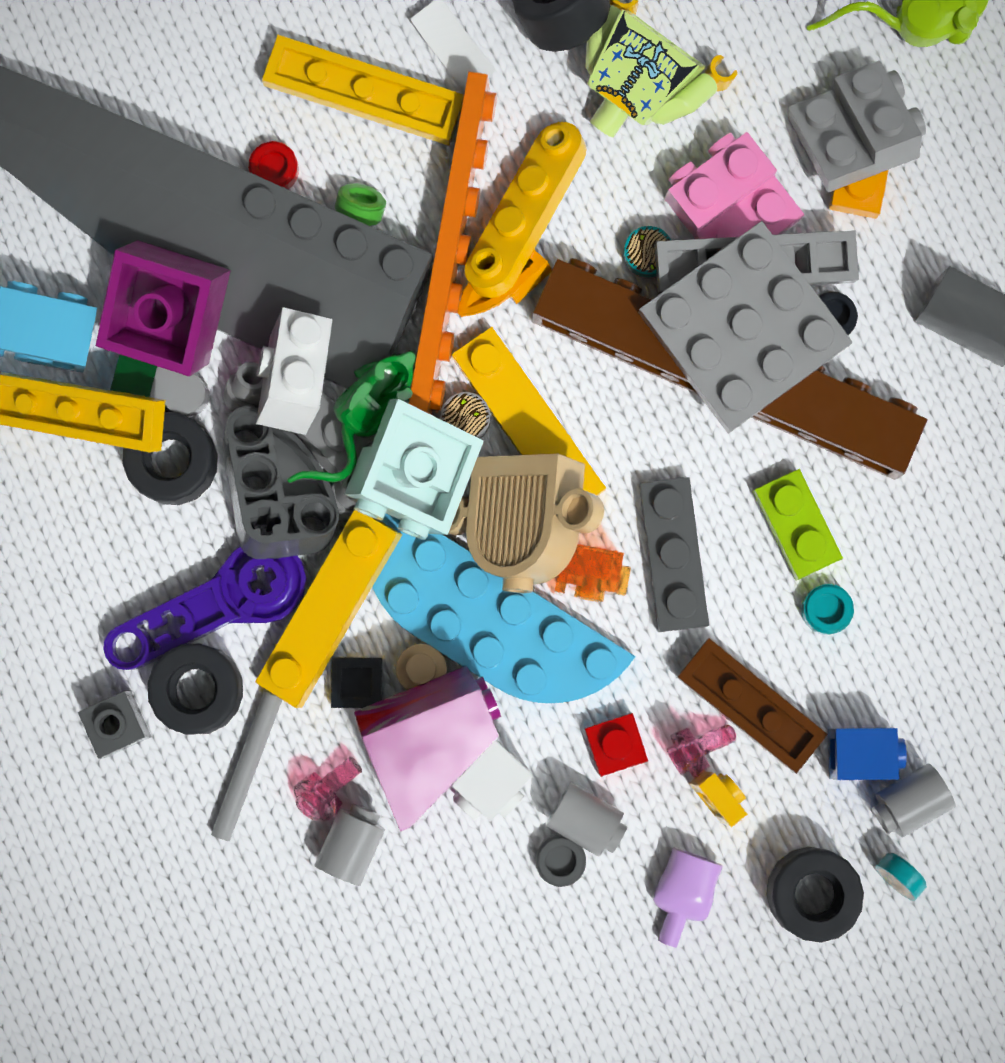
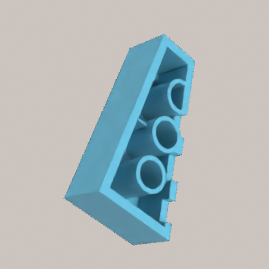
(45, 328)

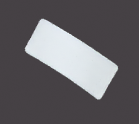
(451, 42)

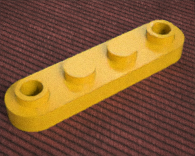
(525, 209)

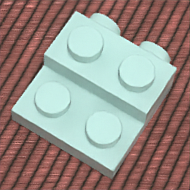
(414, 471)

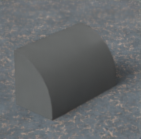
(966, 314)

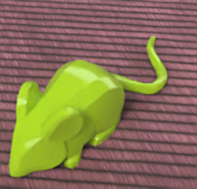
(922, 21)

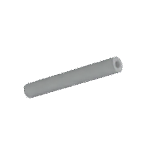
(246, 766)

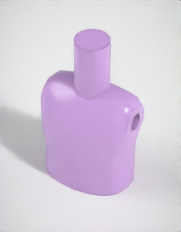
(685, 892)

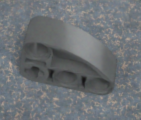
(280, 504)

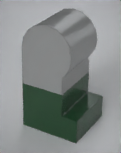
(181, 392)

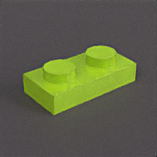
(797, 524)

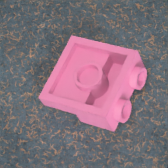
(731, 192)

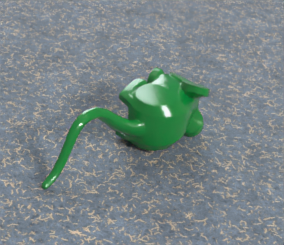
(364, 405)

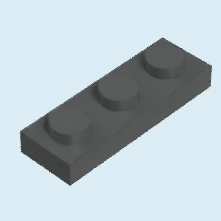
(673, 555)

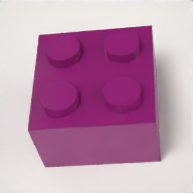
(162, 307)

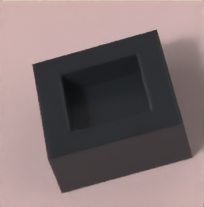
(356, 682)

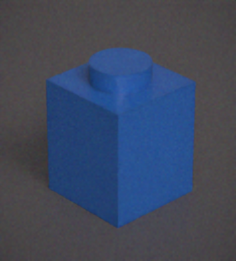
(866, 754)

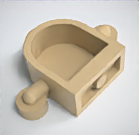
(526, 516)

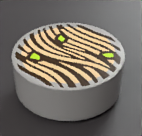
(467, 413)

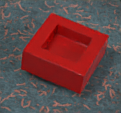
(616, 744)

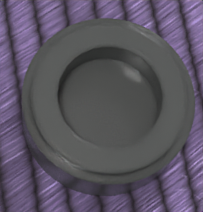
(560, 861)

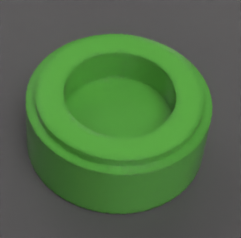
(361, 203)

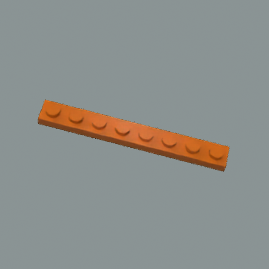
(452, 244)

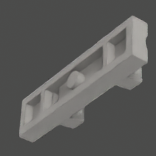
(819, 256)

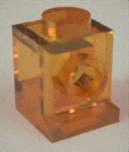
(594, 574)

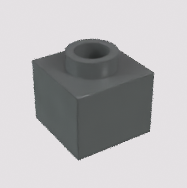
(131, 728)

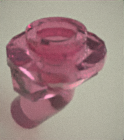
(690, 752)
(317, 795)

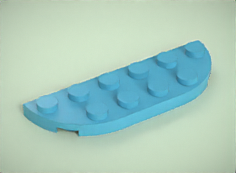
(505, 636)

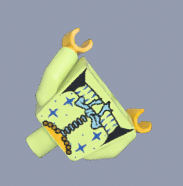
(644, 73)

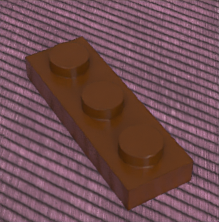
(752, 706)

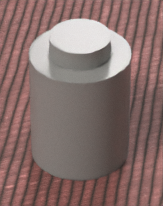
(913, 801)
(587, 820)
(351, 844)

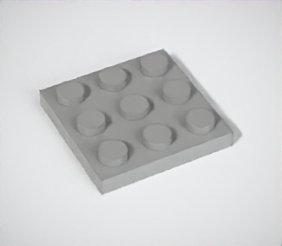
(745, 327)

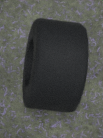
(561, 23)
(190, 483)
(164, 681)
(846, 902)

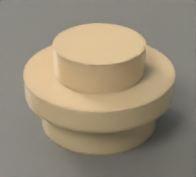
(419, 665)

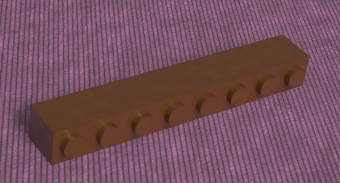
(817, 410)

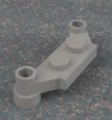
(321, 439)

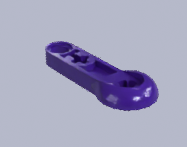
(214, 605)

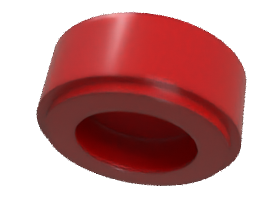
(275, 163)

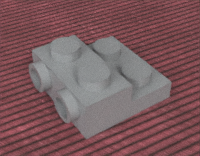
(858, 126)

